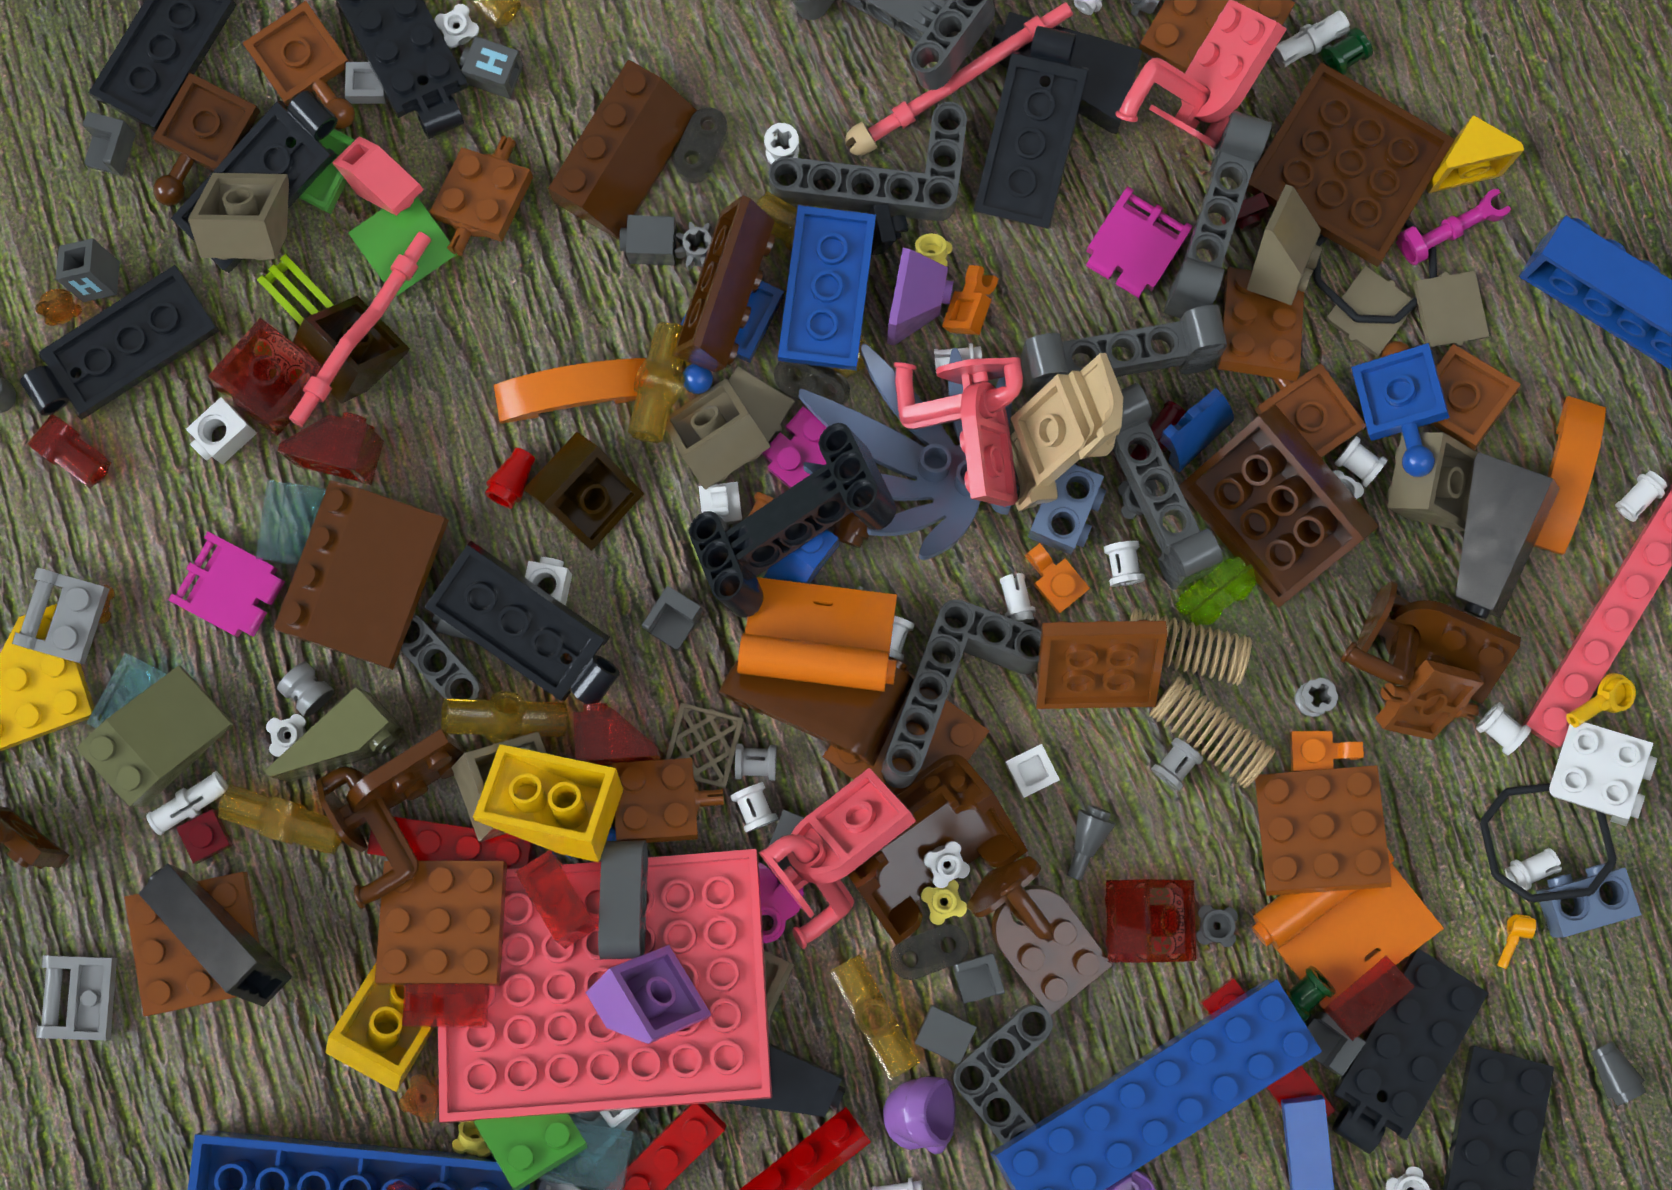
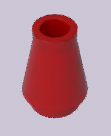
(508, 482)

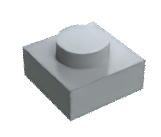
(362, 84)

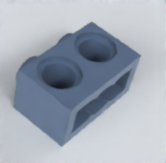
(1072, 509)
(1590, 910)

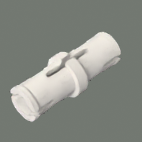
(1311, 39)
(187, 803)

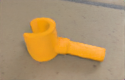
(1517, 926)

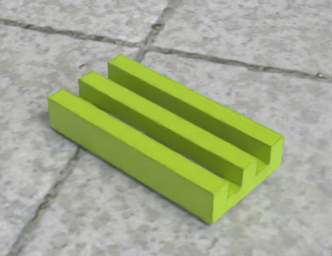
(276, 272)

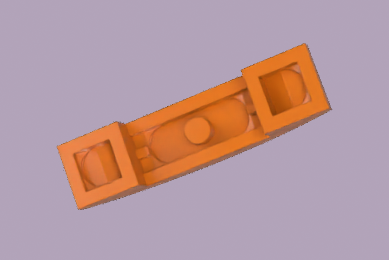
(566, 388)
(1572, 469)

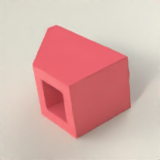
(377, 176)

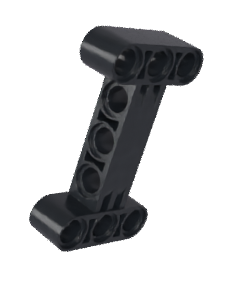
(741, 552)

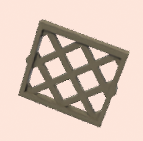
(711, 714)

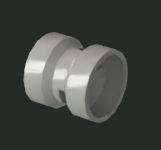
(305, 688)

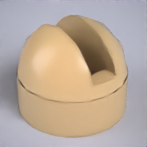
(860, 139)

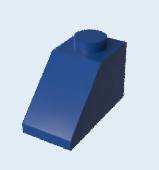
(805, 561)

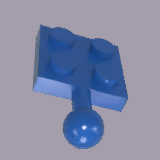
(763, 308)
(1399, 397)

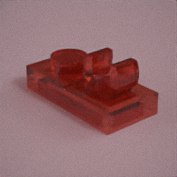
(1369, 998)
(445, 1005)

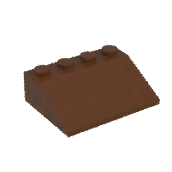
(1277, 505)
(361, 574)

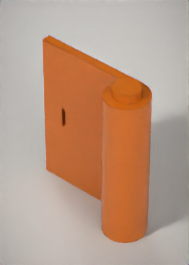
(820, 635)
(1345, 928)

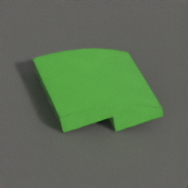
(387, 236)

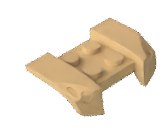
(1063, 423)

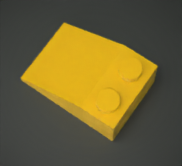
(550, 801)
(372, 1034)

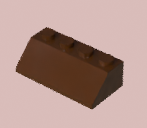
(622, 150)
(725, 286)

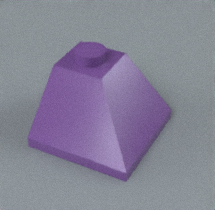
(917, 295)
(648, 997)

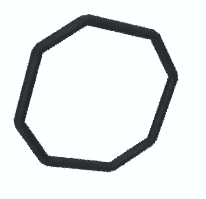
(1372, 318)
(1551, 895)

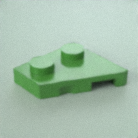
(530, 1145)

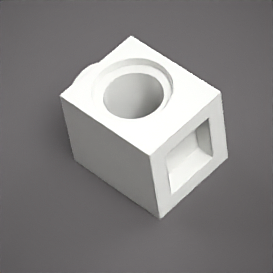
(237, 432)
(554, 569)

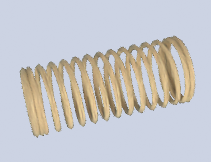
(1238, 661)
(1174, 693)

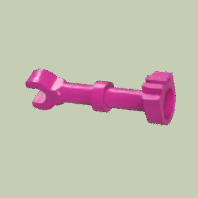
(1416, 246)

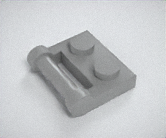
(73, 619)
(88, 998)

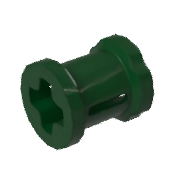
(1347, 51)
(1310, 992)

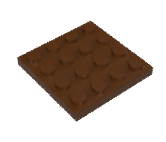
(1351, 162)

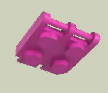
(1135, 244)
(789, 456)
(229, 587)

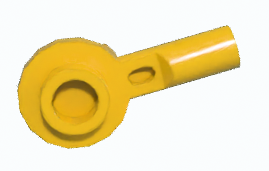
(1613, 695)

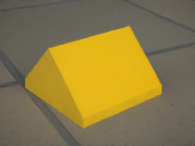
(1475, 156)

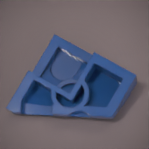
(1197, 429)

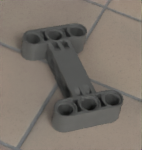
(928, 25)
(1234, 158)
(1193, 342)
(1184, 554)

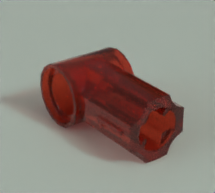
(62, 446)

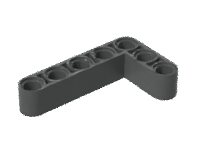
(883, 181)
(940, 676)
(994, 1070)

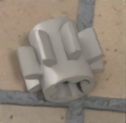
(693, 236)

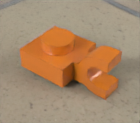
(969, 307)
(1059, 582)
(1317, 751)

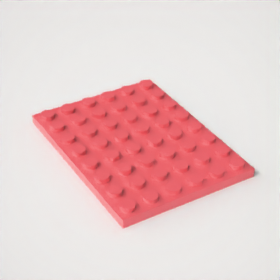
(550, 1047)

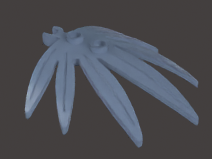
(936, 468)

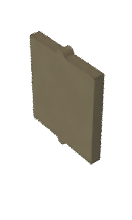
(1370, 296)
(1451, 309)
(762, 401)

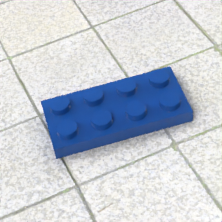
(827, 287)

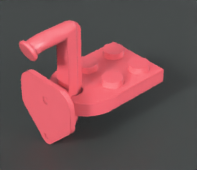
(1216, 76)
(983, 417)
(834, 844)

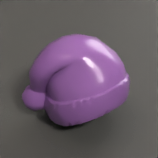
(921, 1114)

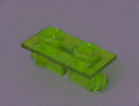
(1232, 583)

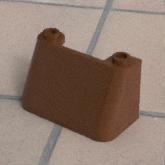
(837, 715)
(948, 806)

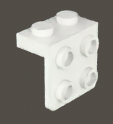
(1603, 771)

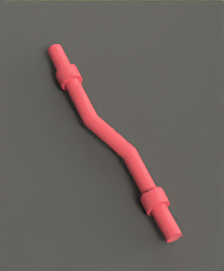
(905, 114)
(319, 387)

